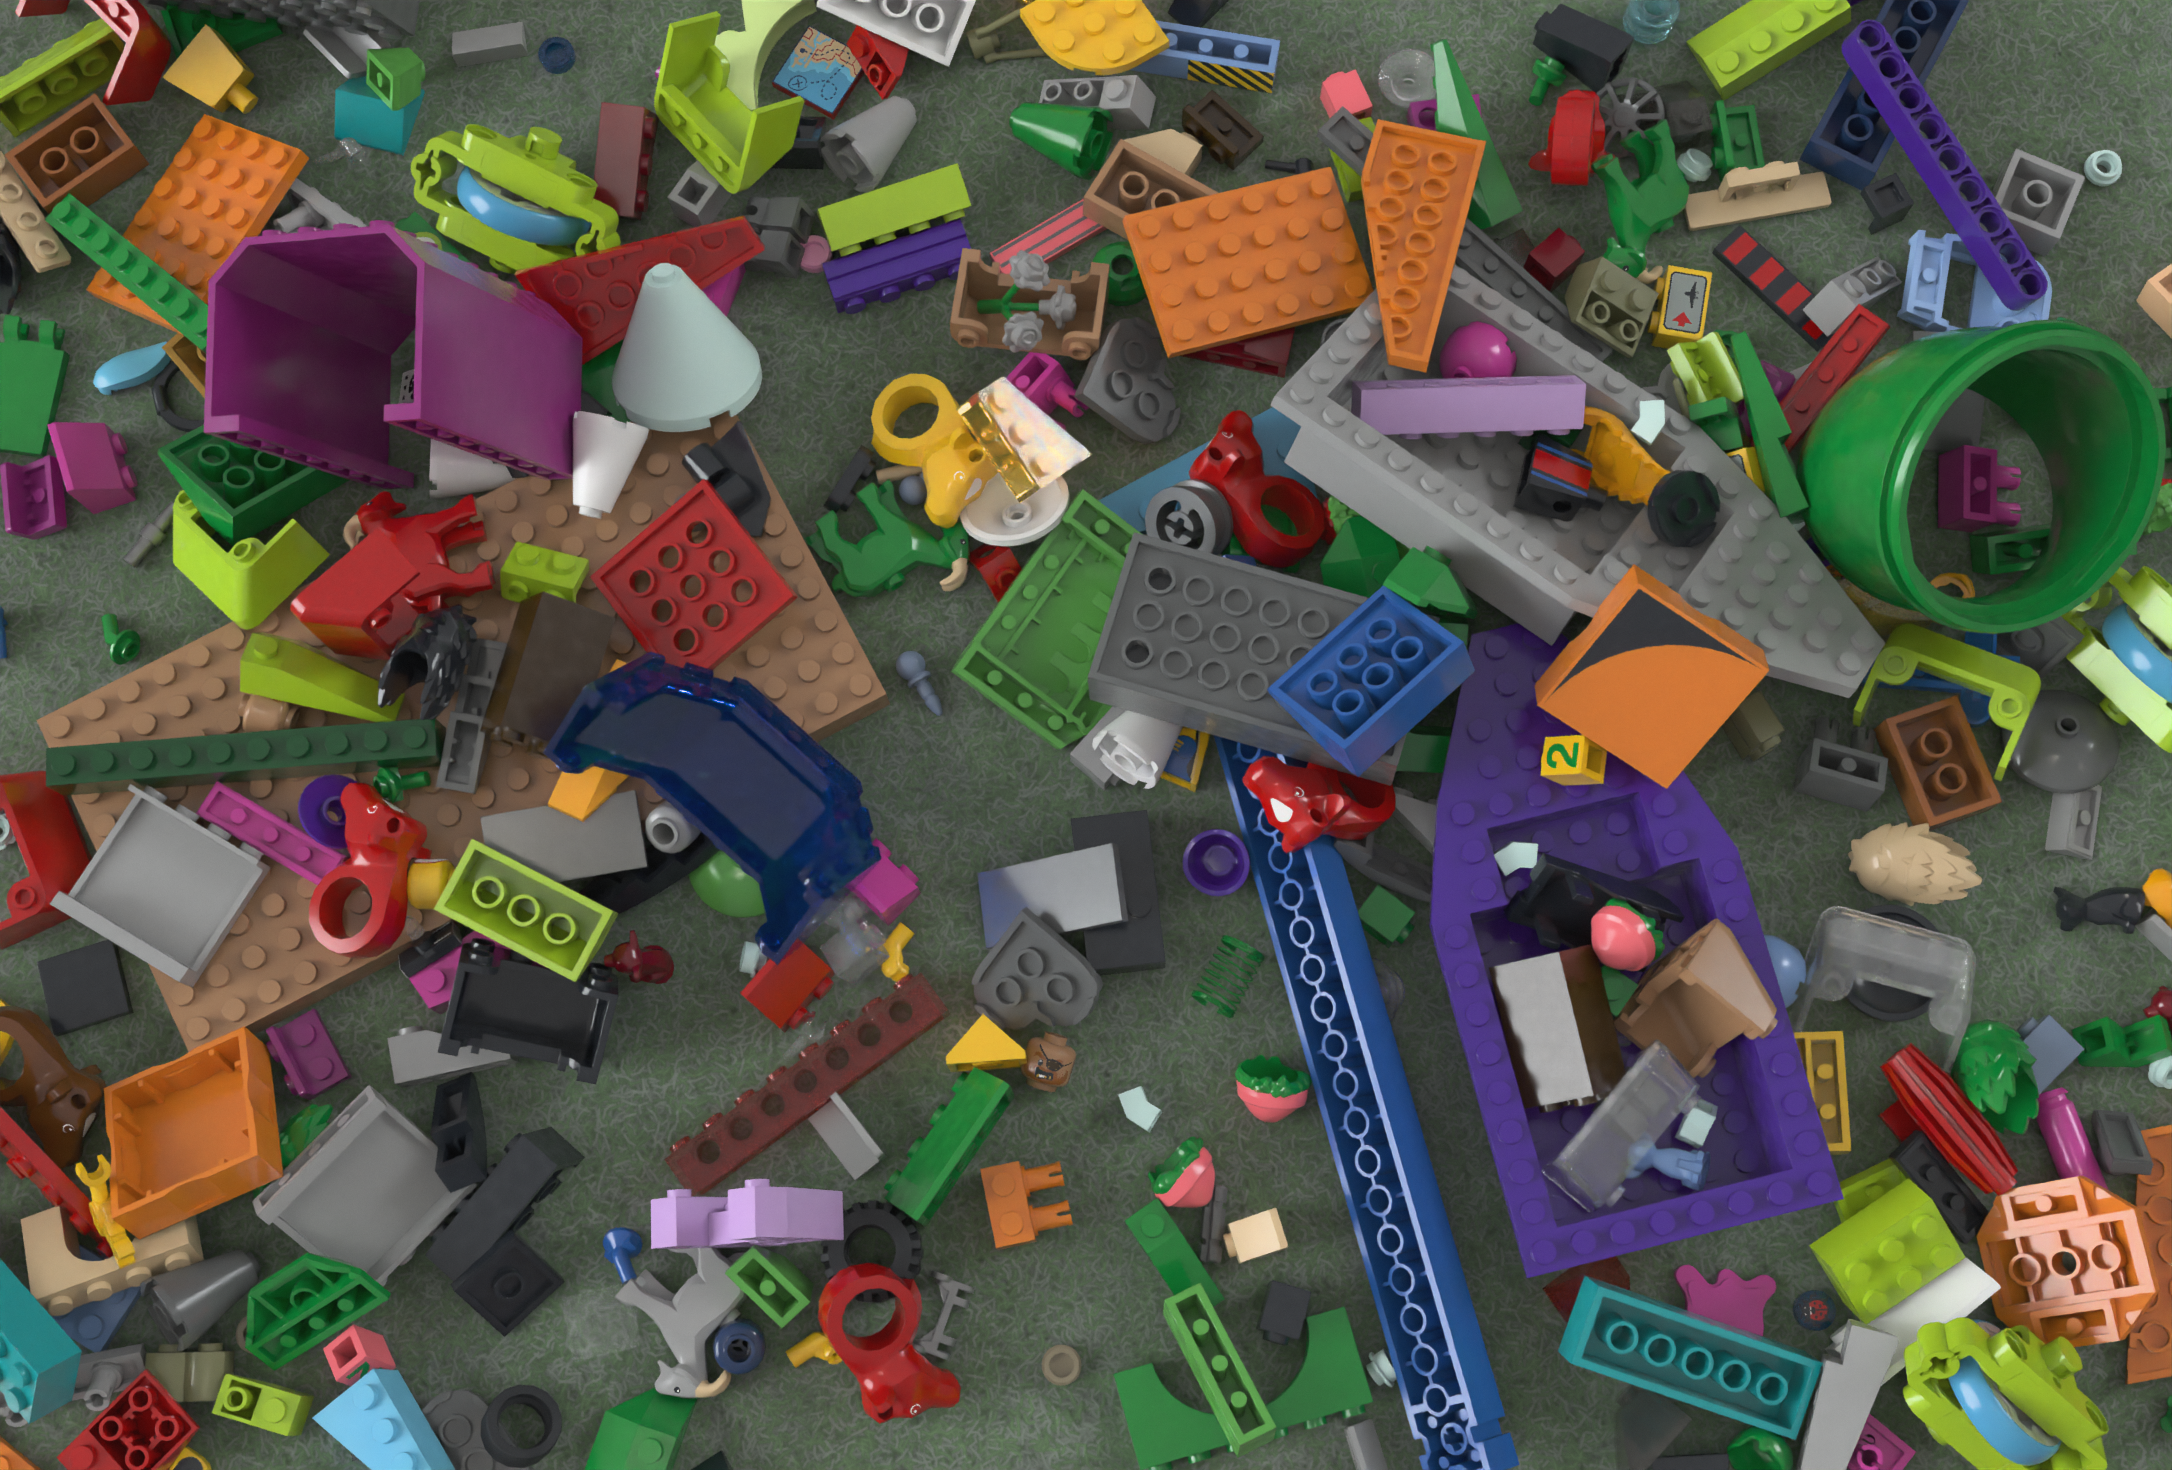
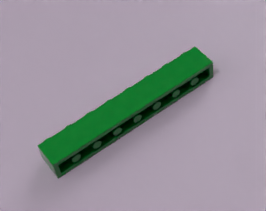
(132, 268)

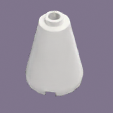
(602, 460)
(462, 472)
(1137, 747)

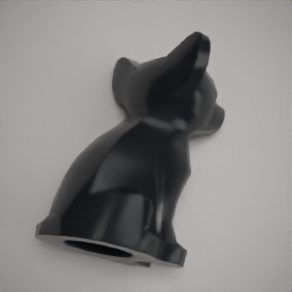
(2106, 907)

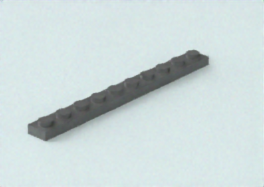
(1476, 252)

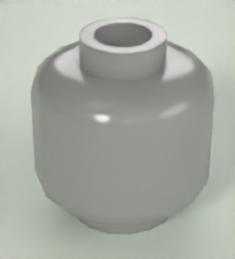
(669, 829)

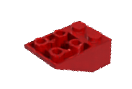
(135, 1432)

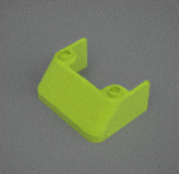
(709, 117)
(251, 576)
(2008, 683)

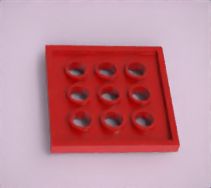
(646, 554)

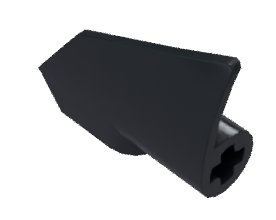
(734, 475)

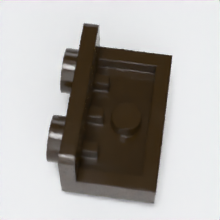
(1221, 129)

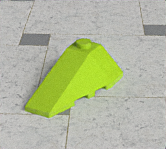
(308, 677)

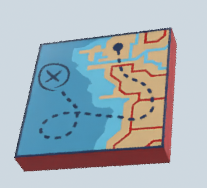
(819, 72)

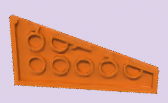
(2151, 1337)

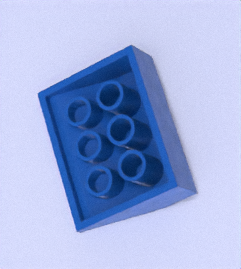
(1372, 679)

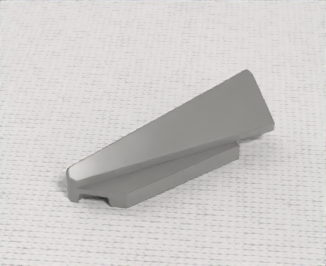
(1845, 1397)

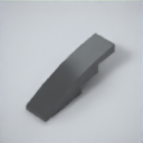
(464, 744)

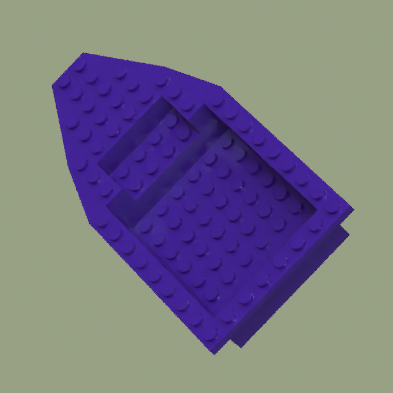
(1766, 1129)

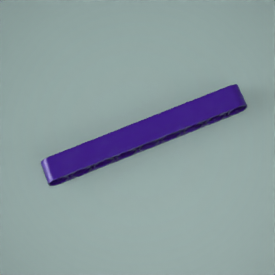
(1943, 183)

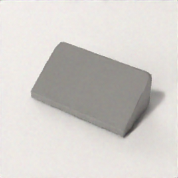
(489, 44)
(2074, 823)
(1365, 1446)

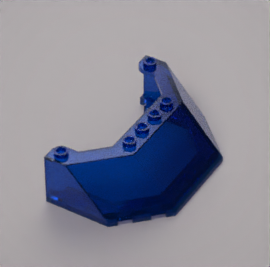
(735, 775)

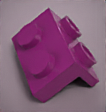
(33, 498)

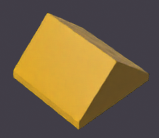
(986, 1049)

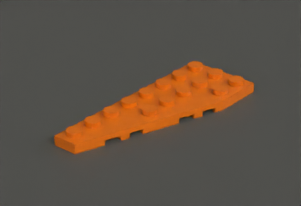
(1416, 210)

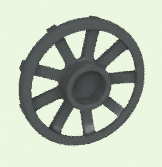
(1625, 116)

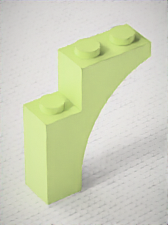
(748, 50)

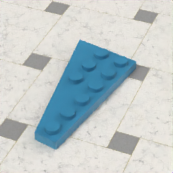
(1272, 432)

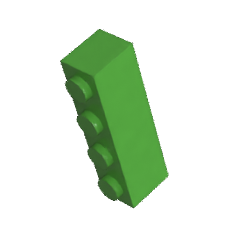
(1219, 1370)

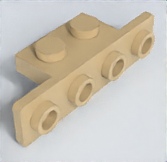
(1757, 195)
(28, 223)

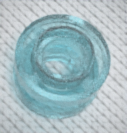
(1650, 19)

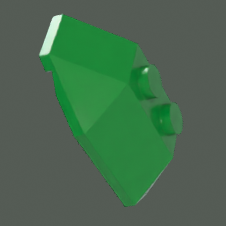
(1359, 558)
(1431, 584)
(306, 1306)
(642, 1433)

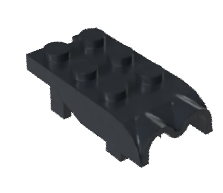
(1569, 895)

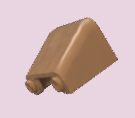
(981, 282)
(1699, 1000)

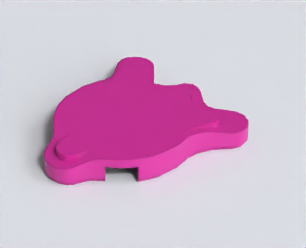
(1728, 1299)

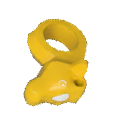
(950, 457)

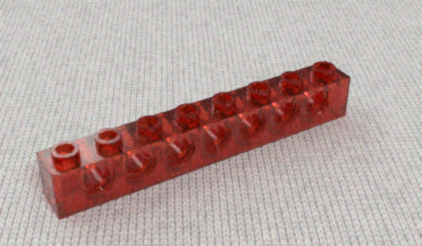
(686, 1153)

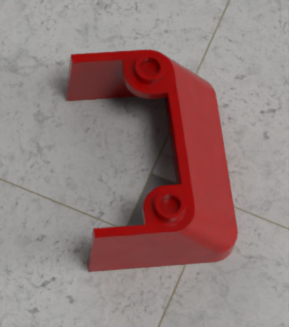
(145, 48)
(359, 600)
(51, 851)

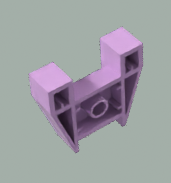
(746, 1217)

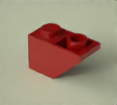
(879, 59)

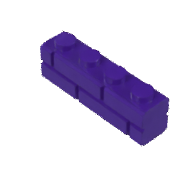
(896, 267)

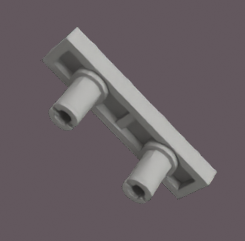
(312, 210)
(96, 1379)

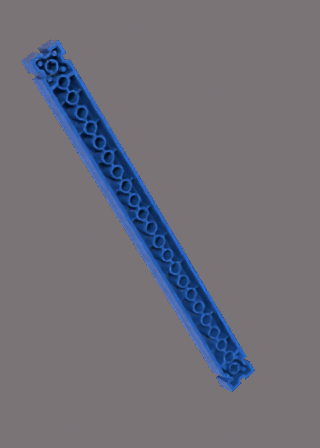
(1374, 1136)

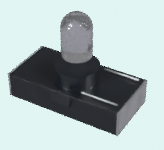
(427, 945)

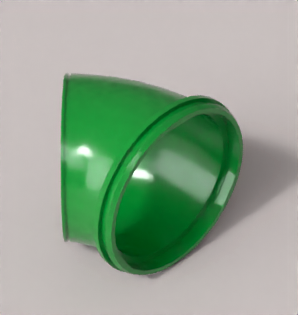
(2073, 397)

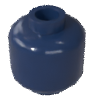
(744, 1359)

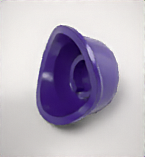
(1216, 862)

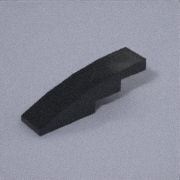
(629, 888)

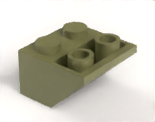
(1609, 304)

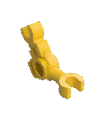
(101, 1212)

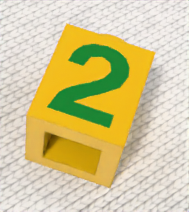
(1573, 760)

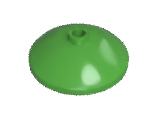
(727, 888)

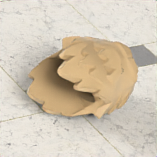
(1912, 864)

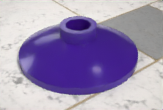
(314, 803)

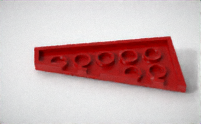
(602, 287)
(30, 1161)

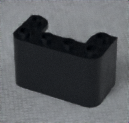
(529, 1010)

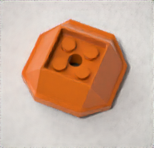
(2024, 1253)

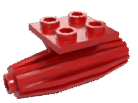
(1939, 1108)

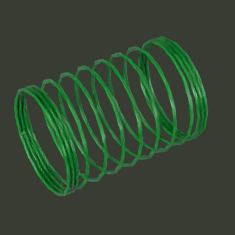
(1231, 943)

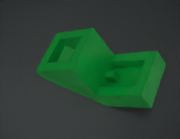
(1721, 423)
(2129, 1046)

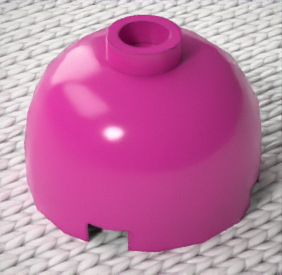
(1477, 353)

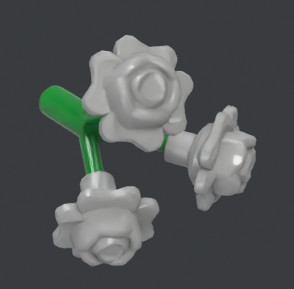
(1024, 330)

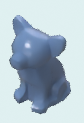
(1686, 1166)

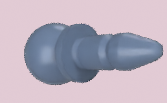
(913, 490)
(911, 667)

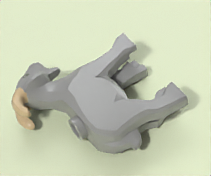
(689, 1319)

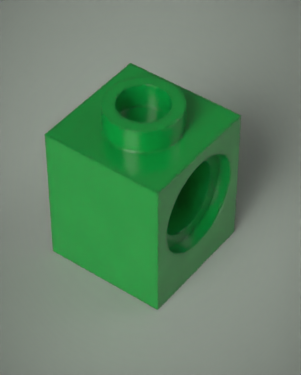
(1386, 917)

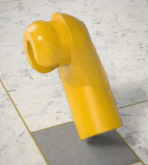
(894, 944)
(812, 1346)

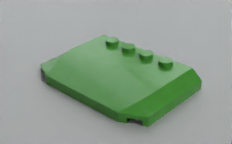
(1048, 624)

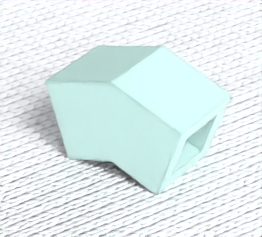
(1650, 421)
(1516, 855)
(1139, 1109)
(1697, 1124)

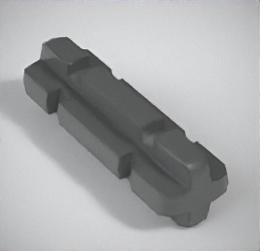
(1213, 1226)

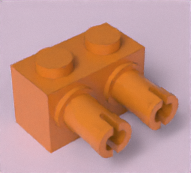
(1010, 1214)

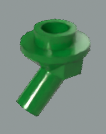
(1548, 73)
(123, 645)
(391, 784)

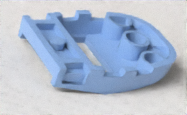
(1927, 285)

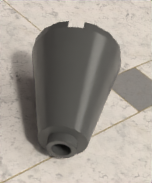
(198, 1295)

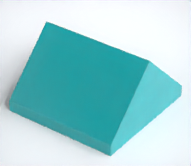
(369, 120)

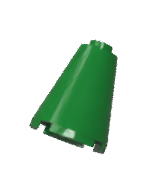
(1065, 134)

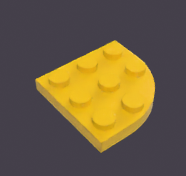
(1095, 33)

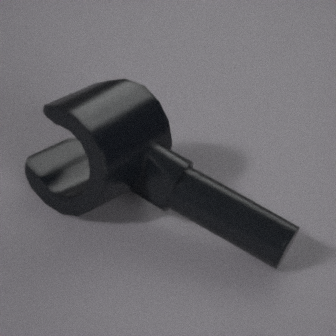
(1300, 166)

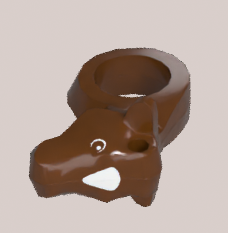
(57, 1096)

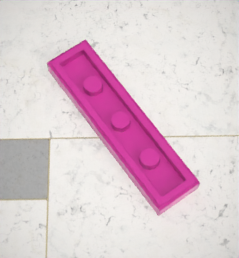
(269, 833)

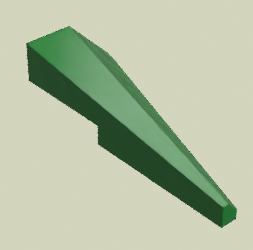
(1458, 115)
(1769, 433)

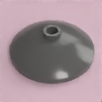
(2061, 758)

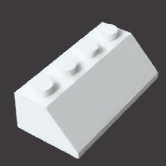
(919, 25)
(1941, 1300)

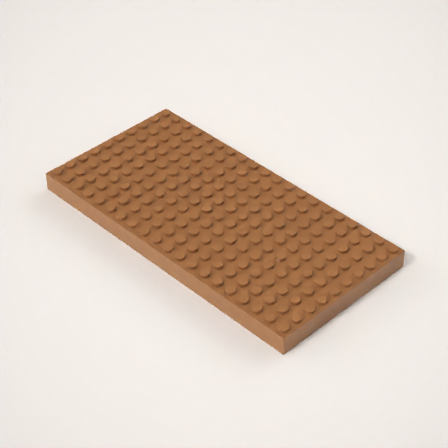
(270, 958)

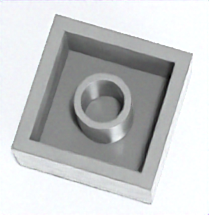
(2036, 198)

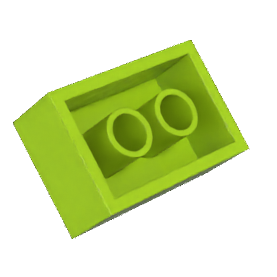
(1887, 1251)

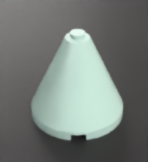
(682, 357)

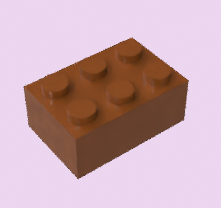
(77, 155)
(1937, 764)

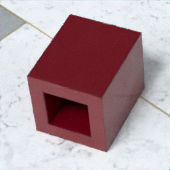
(1554, 259)

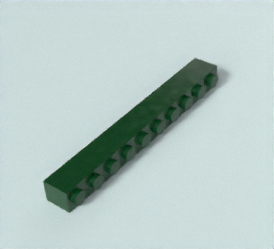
(245, 756)

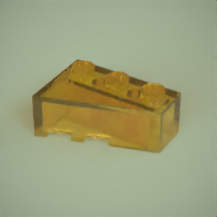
(1020, 438)

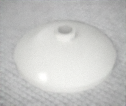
(1004, 522)

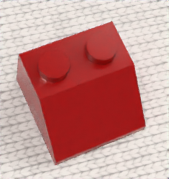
(788, 988)

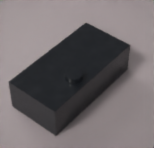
(1139, 941)

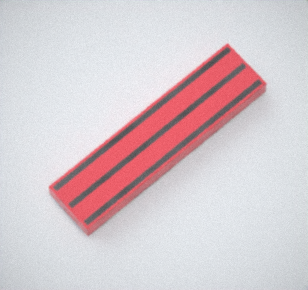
(1050, 237)

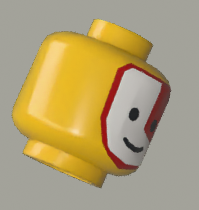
(427, 881)

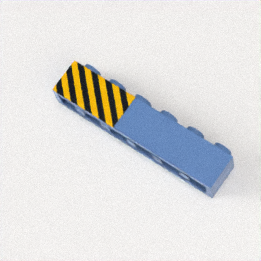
(1216, 57)

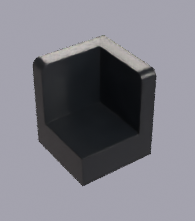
(1887, 202)

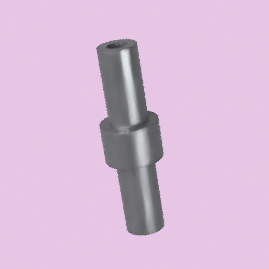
(152, 535)

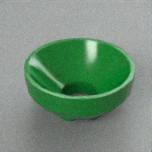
(1123, 289)

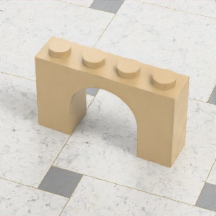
(66, 1281)

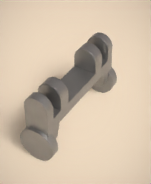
(948, 1289)

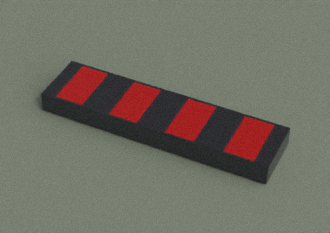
(1771, 283)

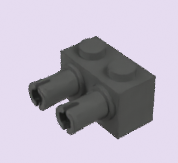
(1839, 772)

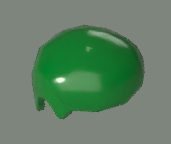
(1759, 1450)

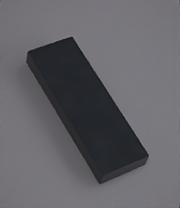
(1932, 1173)

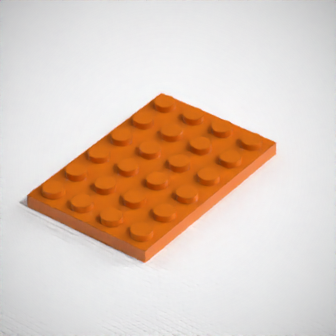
(204, 207)
(1248, 261)

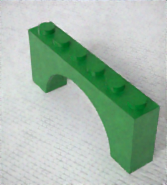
(1325, 1384)

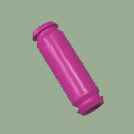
(2066, 1137)

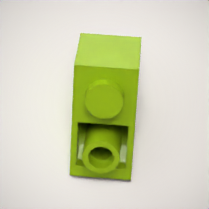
(263, 1405)

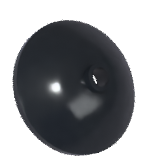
(1884, 1001)

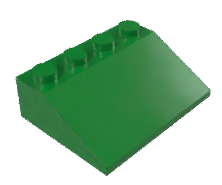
(240, 486)
(949, 1146)

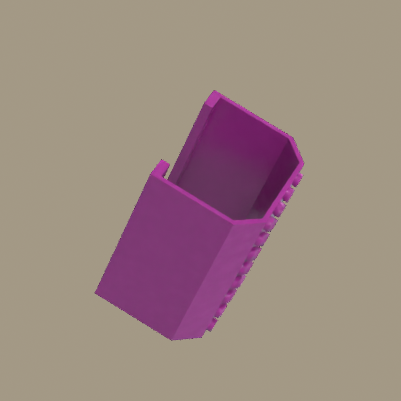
(309, 338)

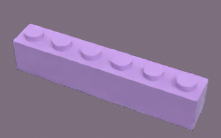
(1471, 405)

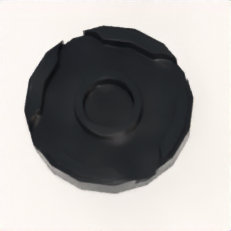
(1683, 508)

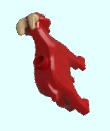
(425, 544)

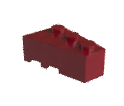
(1259, 354)

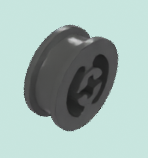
(1201, 513)

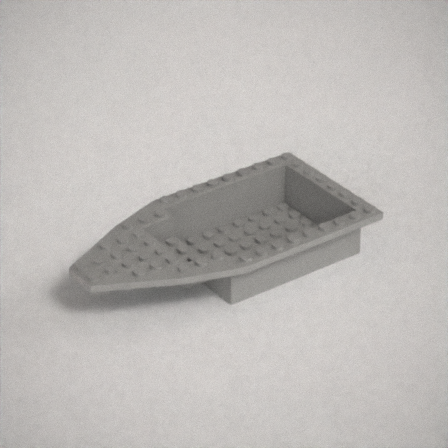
(1544, 570)

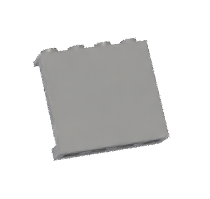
(165, 886)
(362, 1189)

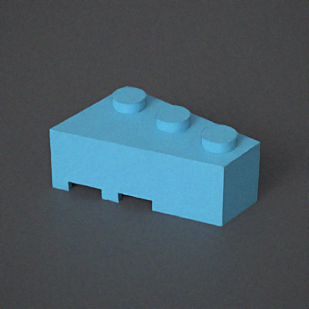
(384, 1425)

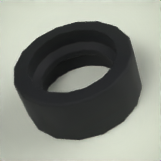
(542, 1404)

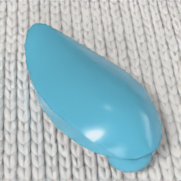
(131, 368)

